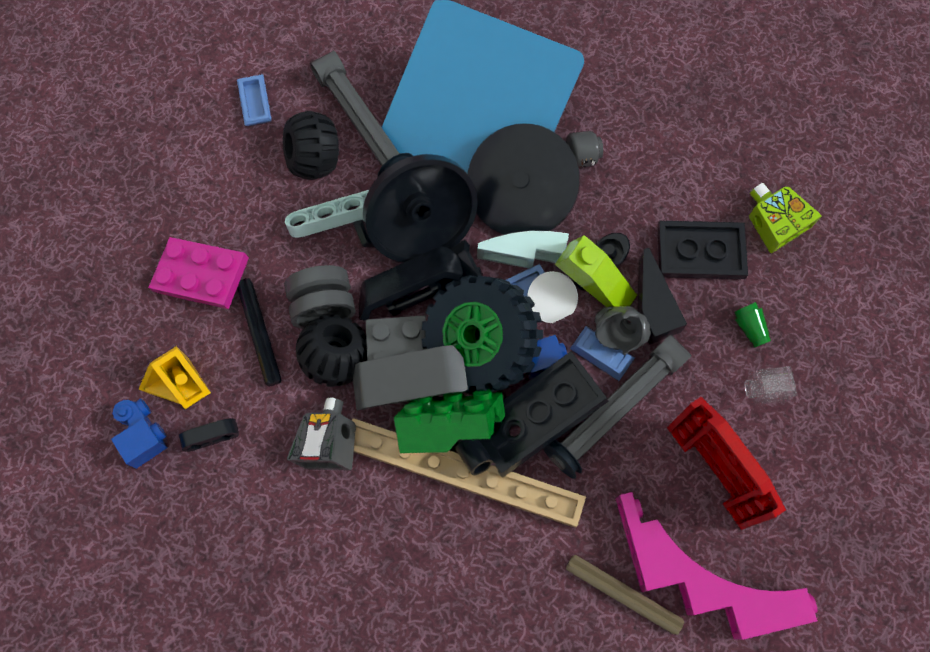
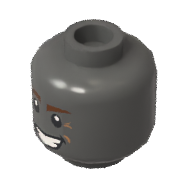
(585, 147)

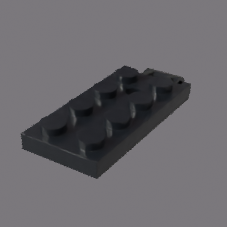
(542, 410)

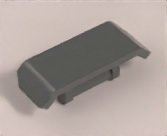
(409, 377)

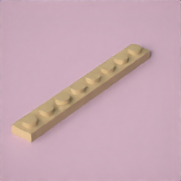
(450, 469)

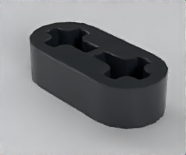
(208, 434)

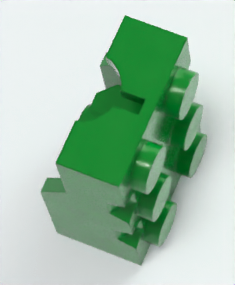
(438, 423)

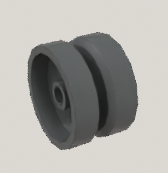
(318, 293)

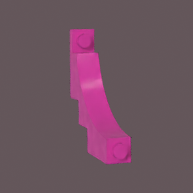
(663, 564)

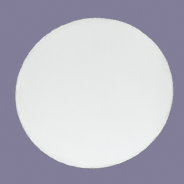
(553, 296)

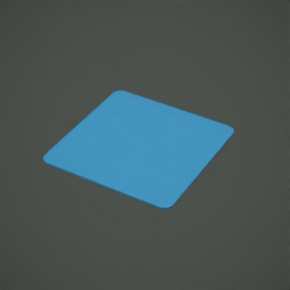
(476, 78)

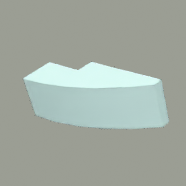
(523, 247)

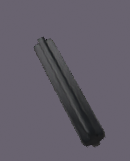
(258, 332)

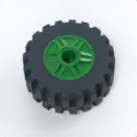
(489, 327)

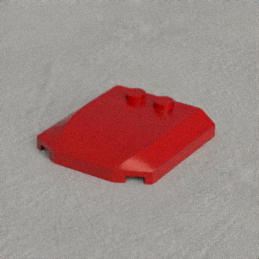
(750, 488)

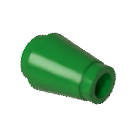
(753, 324)

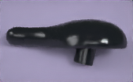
(615, 246)

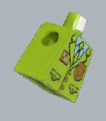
(781, 216)

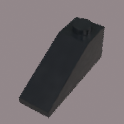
(657, 301)

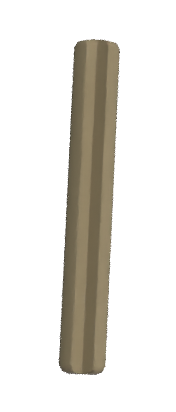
(625, 595)

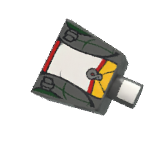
(324, 439)

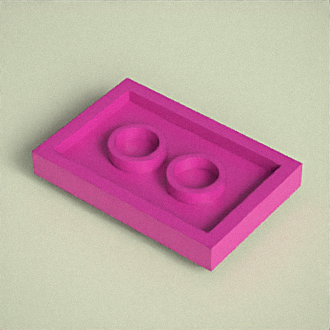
(199, 272)

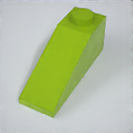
(595, 273)

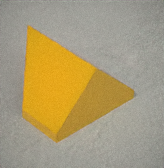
(174, 379)

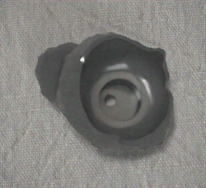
(617, 333)

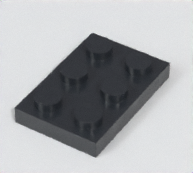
(702, 249)

